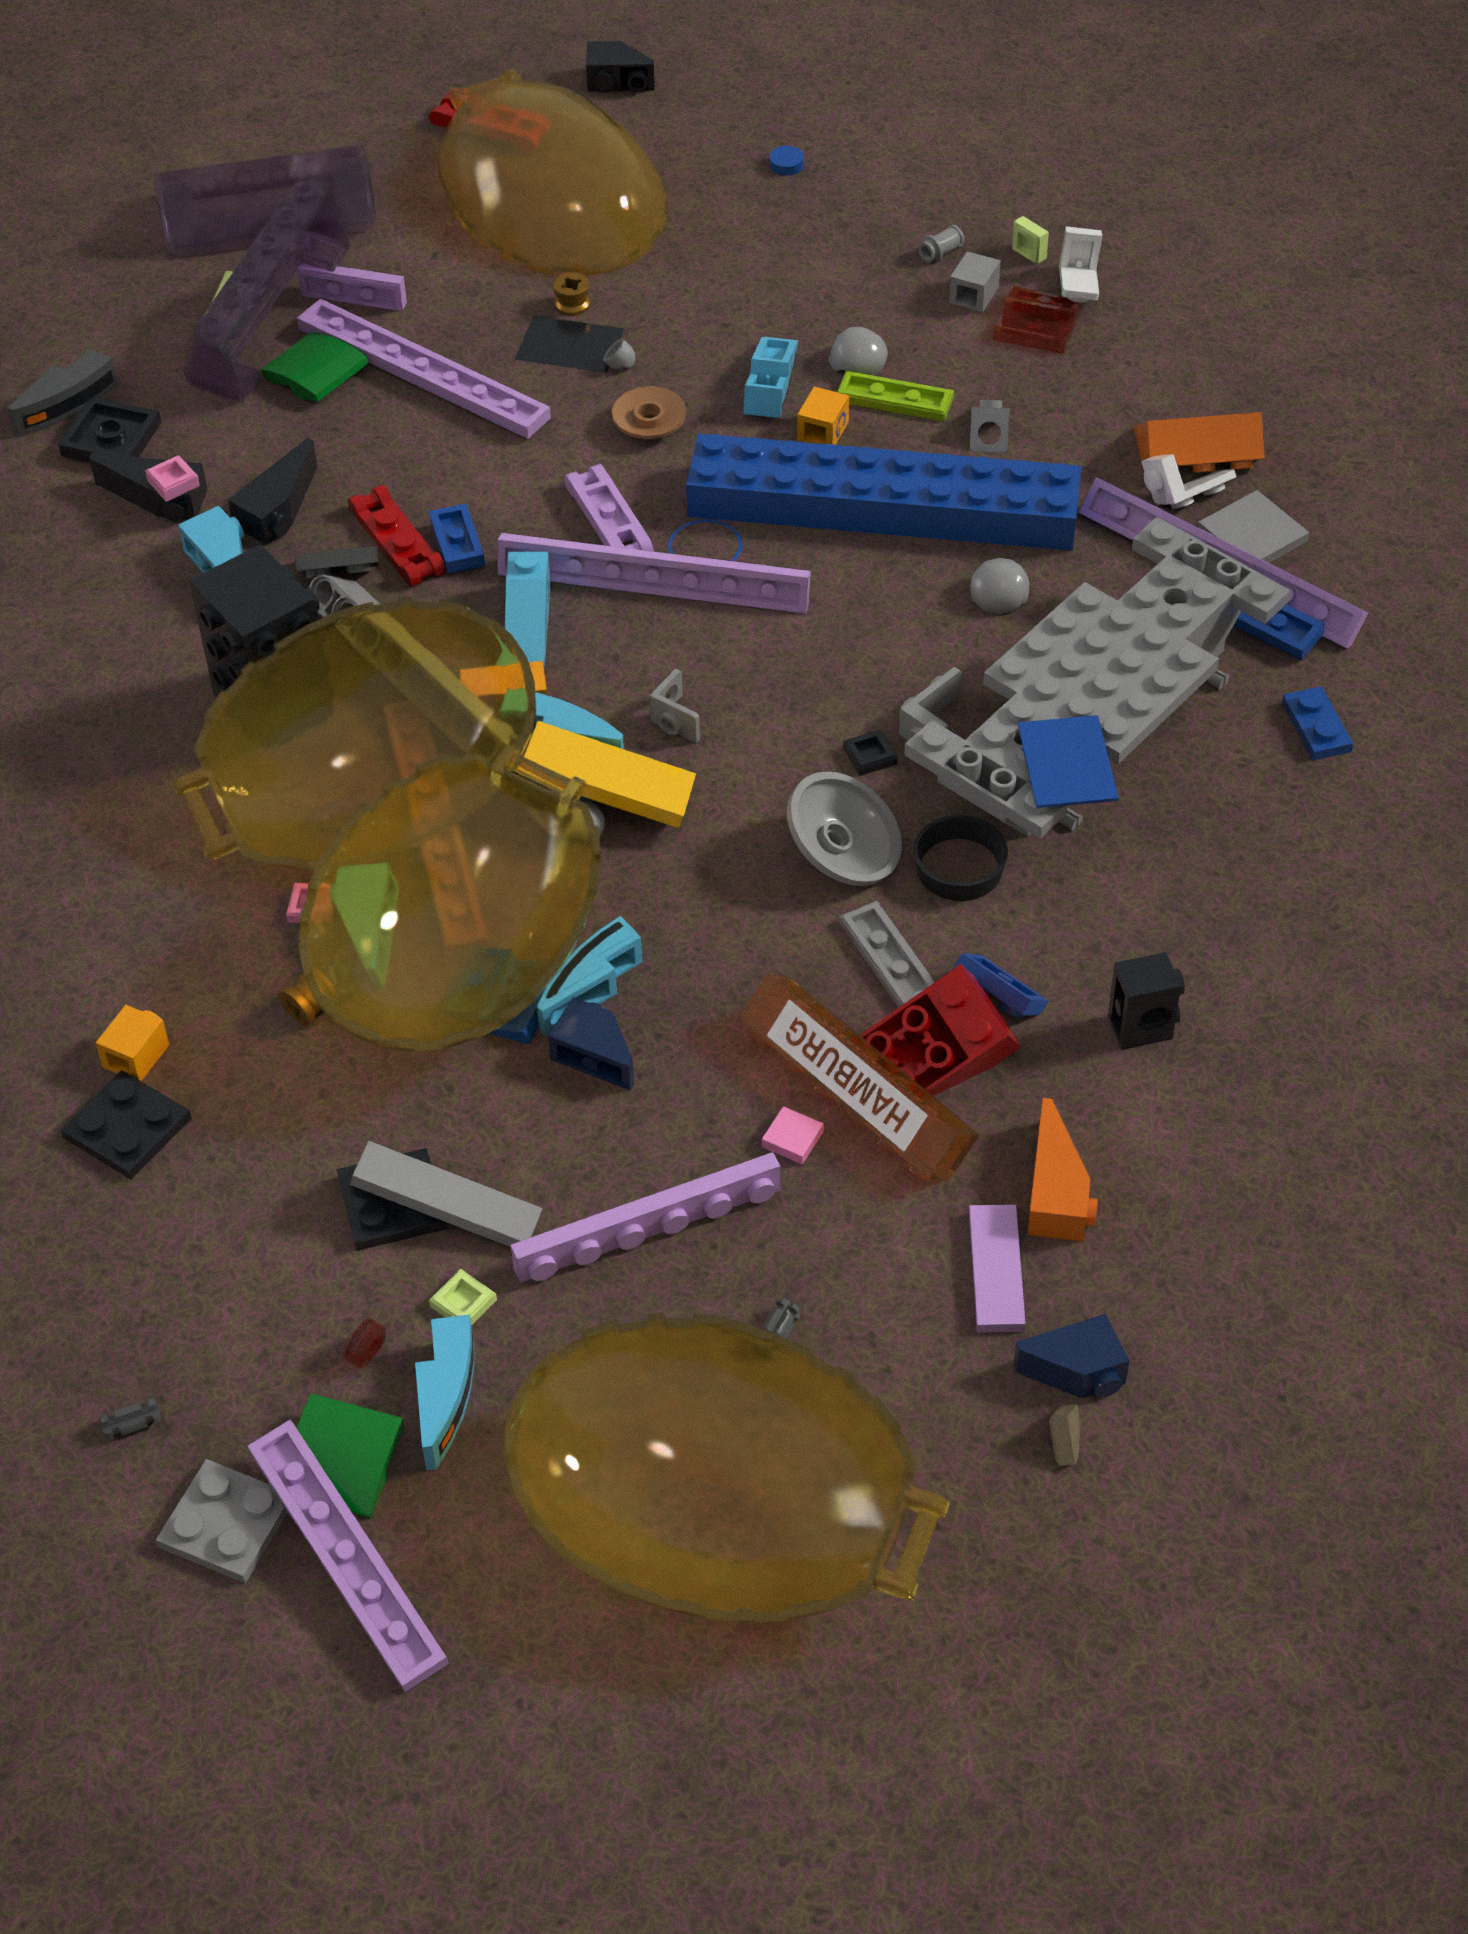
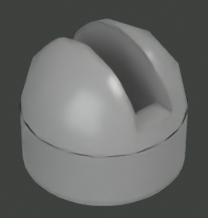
(620, 356)

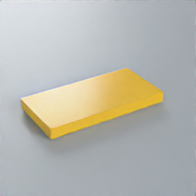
(614, 774)

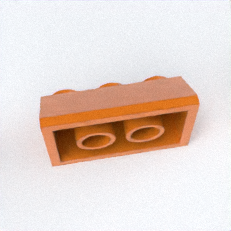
(1204, 440)

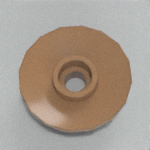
(649, 412)

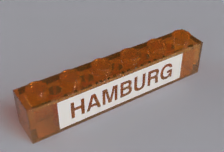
(858, 1078)

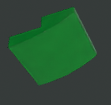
(315, 366)
(351, 1448)

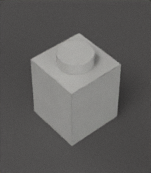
(974, 281)

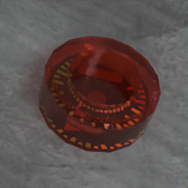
(365, 1343)

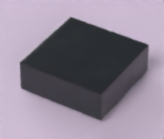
(869, 752)

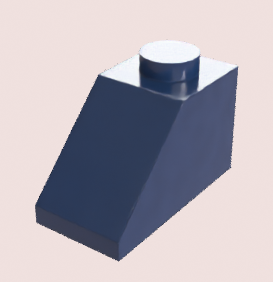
(592, 1043)
(1075, 1358)

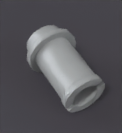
(936, 246)

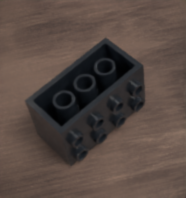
(246, 610)

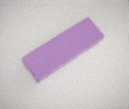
(353, 286)
(996, 1268)

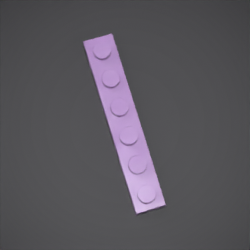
(658, 1213)
(348, 1556)

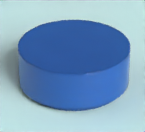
(786, 160)

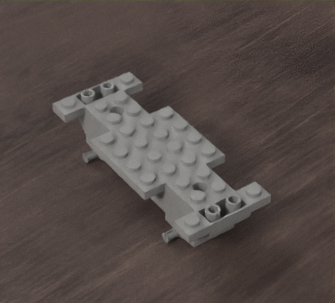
(1106, 659)

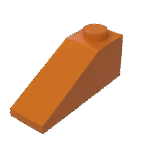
(1060, 1183)

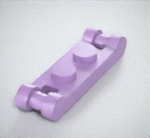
(606, 509)

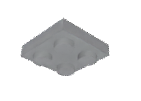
(223, 1521)

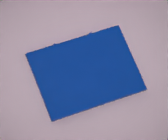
(1067, 761)

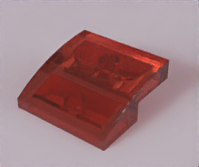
(1037, 309)

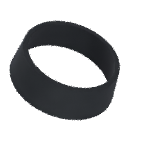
(960, 828)

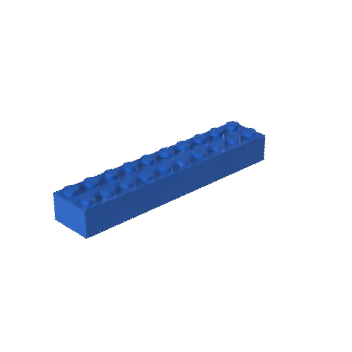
(884, 491)

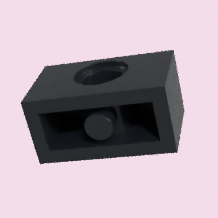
(1145, 1000)

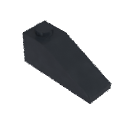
(128, 480)
(273, 498)

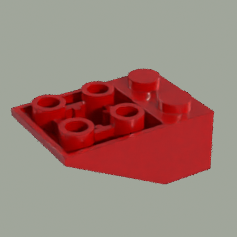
(944, 1033)

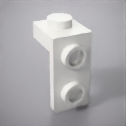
(1079, 264)
(1166, 485)

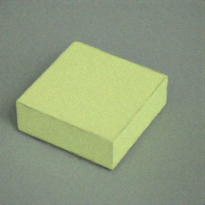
(1030, 240)
(462, 1297)

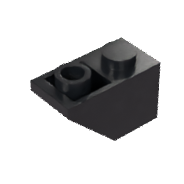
(617, 67)

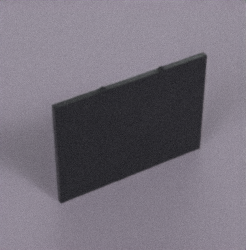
(568, 343)

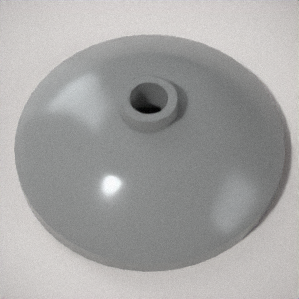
(844, 828)

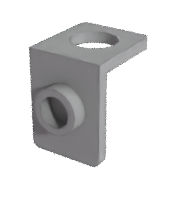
(989, 412)
(670, 715)

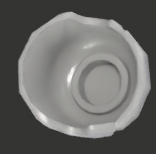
(858, 351)
(999, 586)

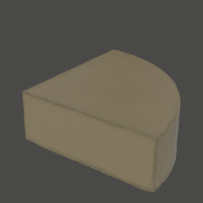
(1065, 1434)

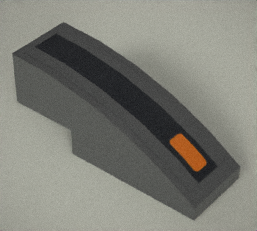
(62, 393)

